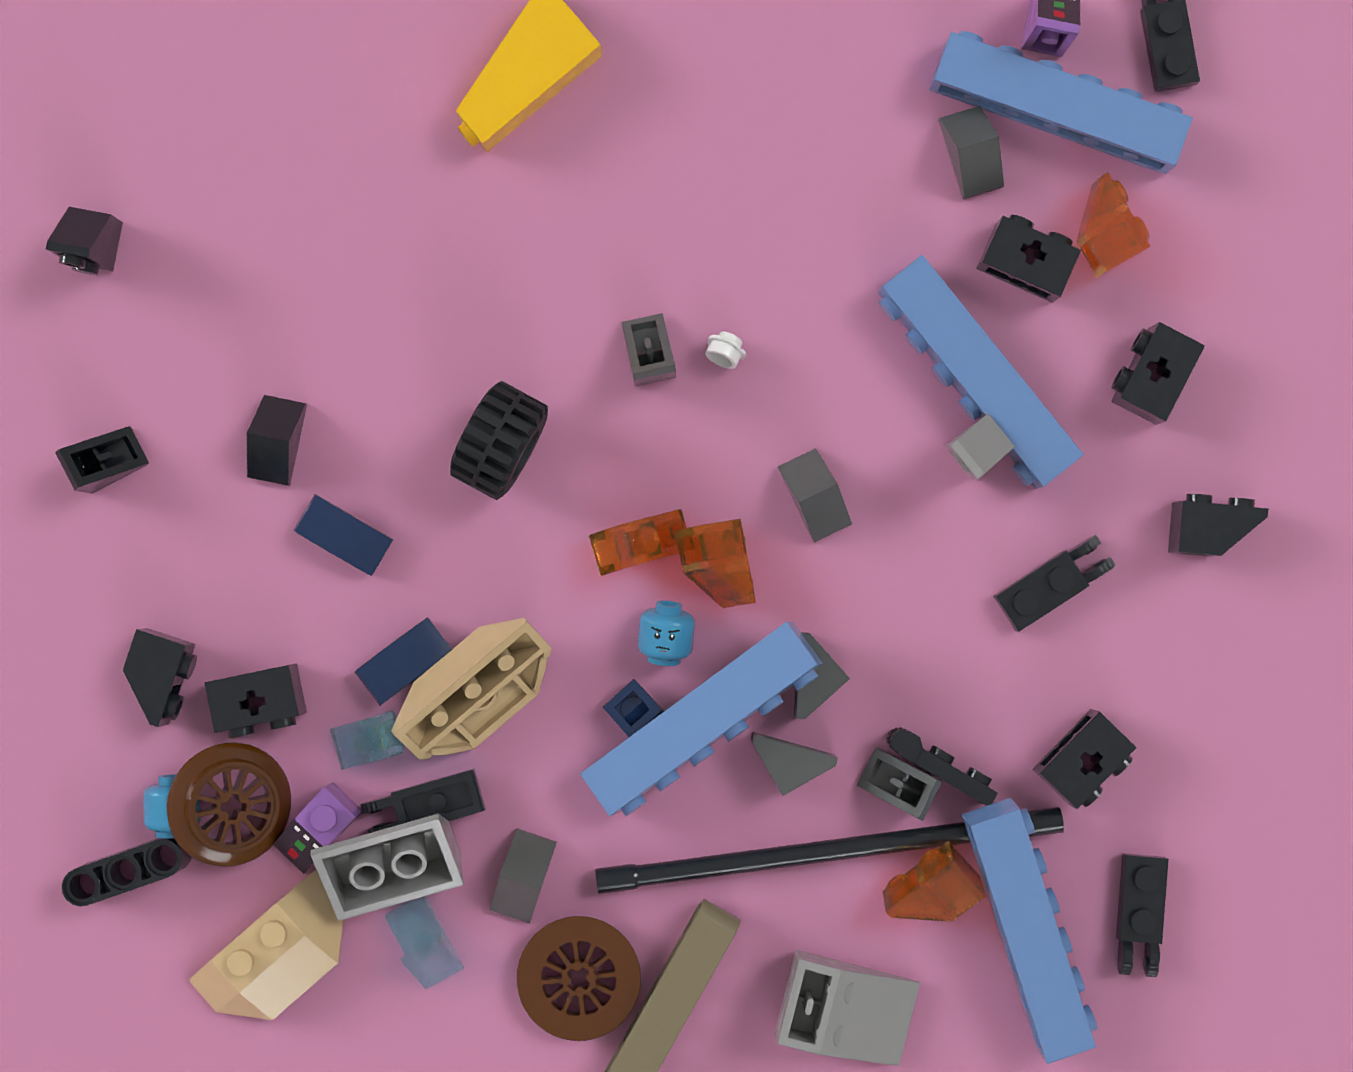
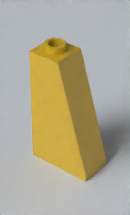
(529, 67)

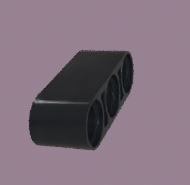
(110, 880)

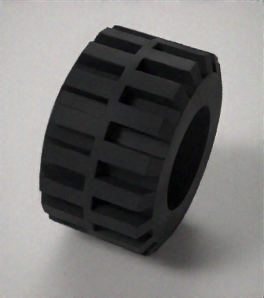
(498, 440)

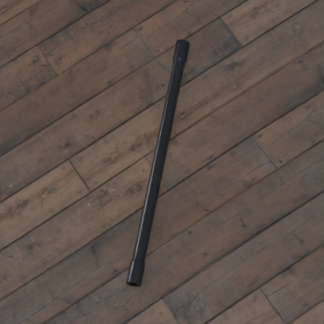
(633, 876)

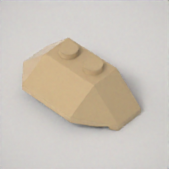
(473, 689)
(275, 955)

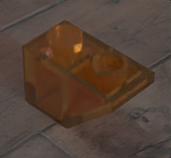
(1108, 228)
(637, 542)
(717, 561)
(934, 889)

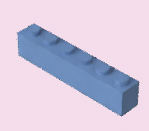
(1061, 102)
(977, 371)
(702, 718)
(1029, 929)

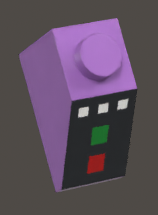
(1051, 26)
(317, 826)

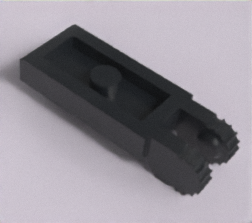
(1169, 44)
(1050, 585)
(939, 764)
(448, 796)
(1141, 910)

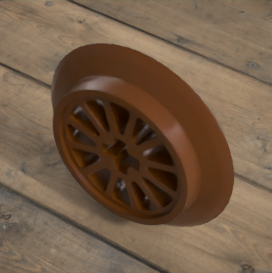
(201, 770)
(583, 1024)

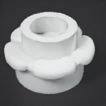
(725, 350)

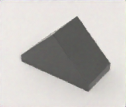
(973, 151)
(649, 349)
(815, 494)
(829, 680)
(790, 762)
(899, 783)
(522, 875)

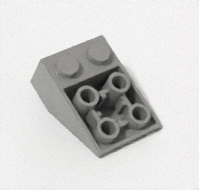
(845, 1010)

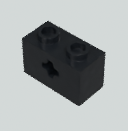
(1006, 258)
(1175, 359)
(231, 706)
(1064, 769)

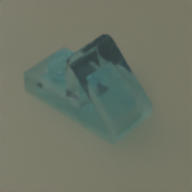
(366, 740)
(424, 942)

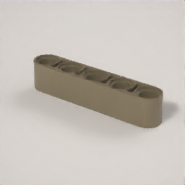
(676, 990)

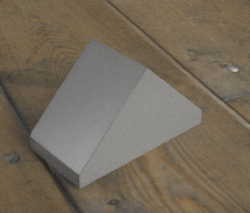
(980, 447)

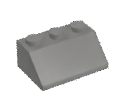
(389, 866)

